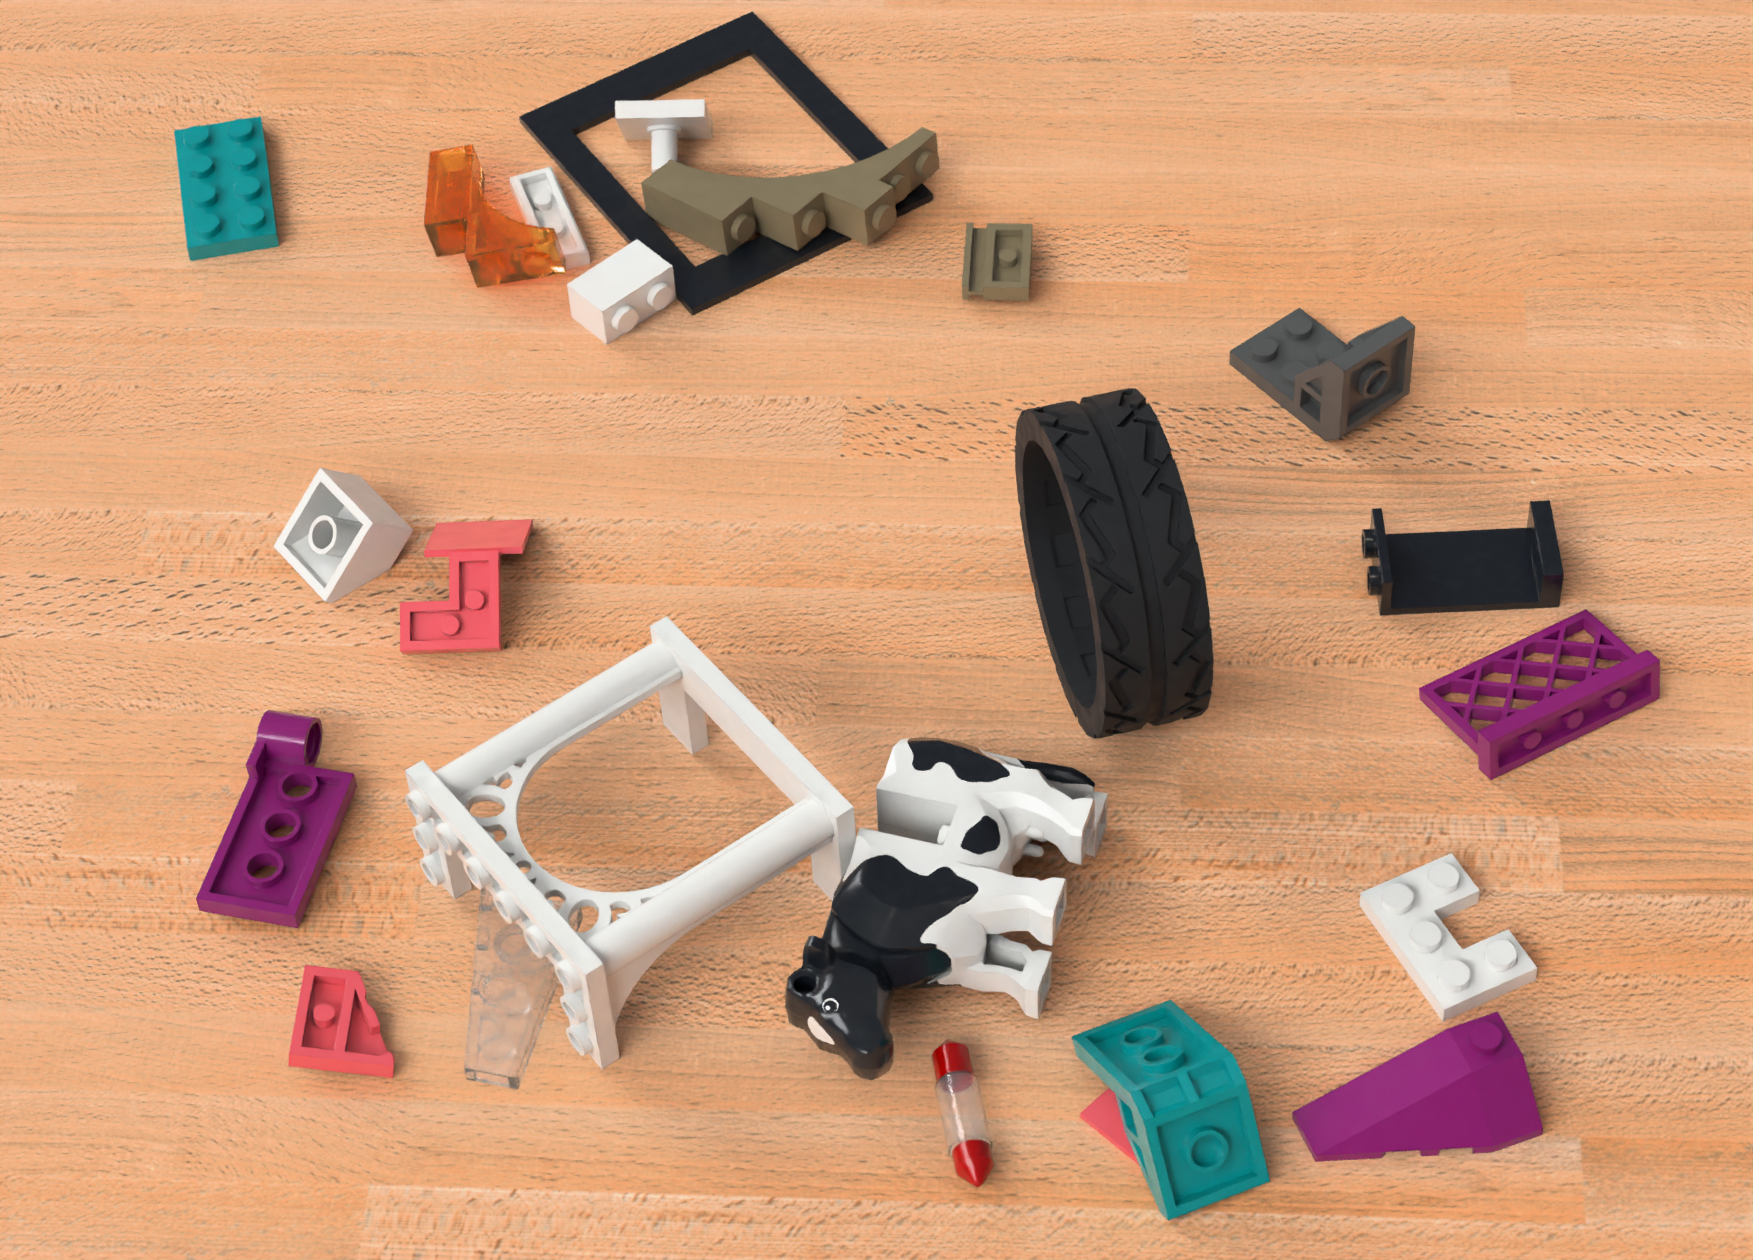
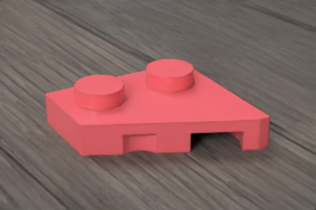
(337, 1026)

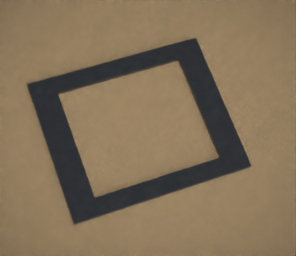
(755, 261)

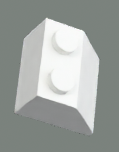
(341, 535)

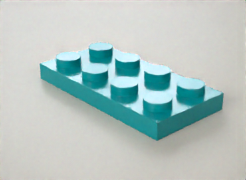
(226, 188)

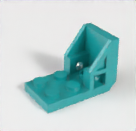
(1178, 1106)

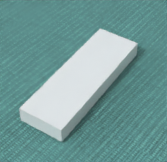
(545, 205)

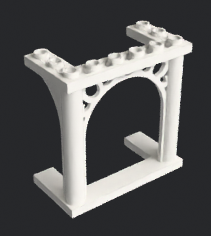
(609, 959)

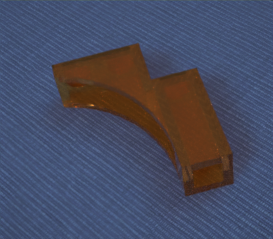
(465, 222)

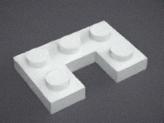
(1451, 978)

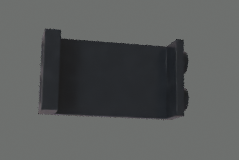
(1465, 567)

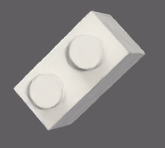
(621, 291)

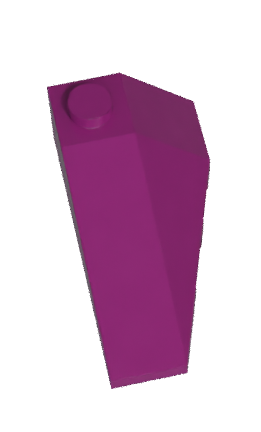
(1442, 1094)

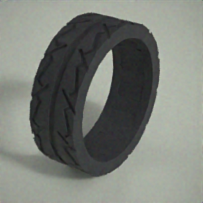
(1114, 562)

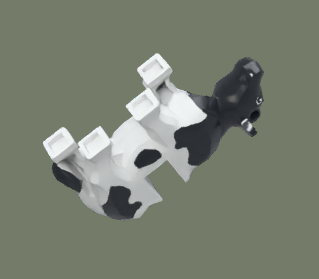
(938, 891)

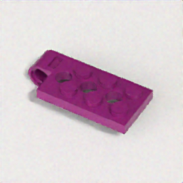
(279, 761)

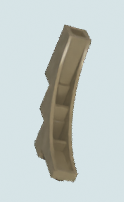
(791, 209)

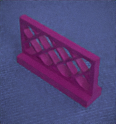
(1560, 713)

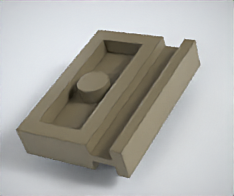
(998, 262)

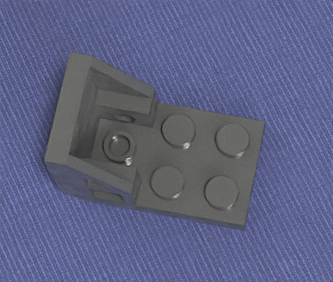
(1322, 378)

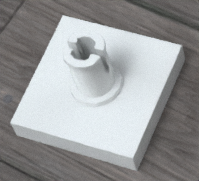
(664, 124)

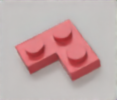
(468, 619)

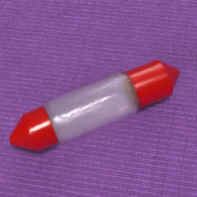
(962, 1112)

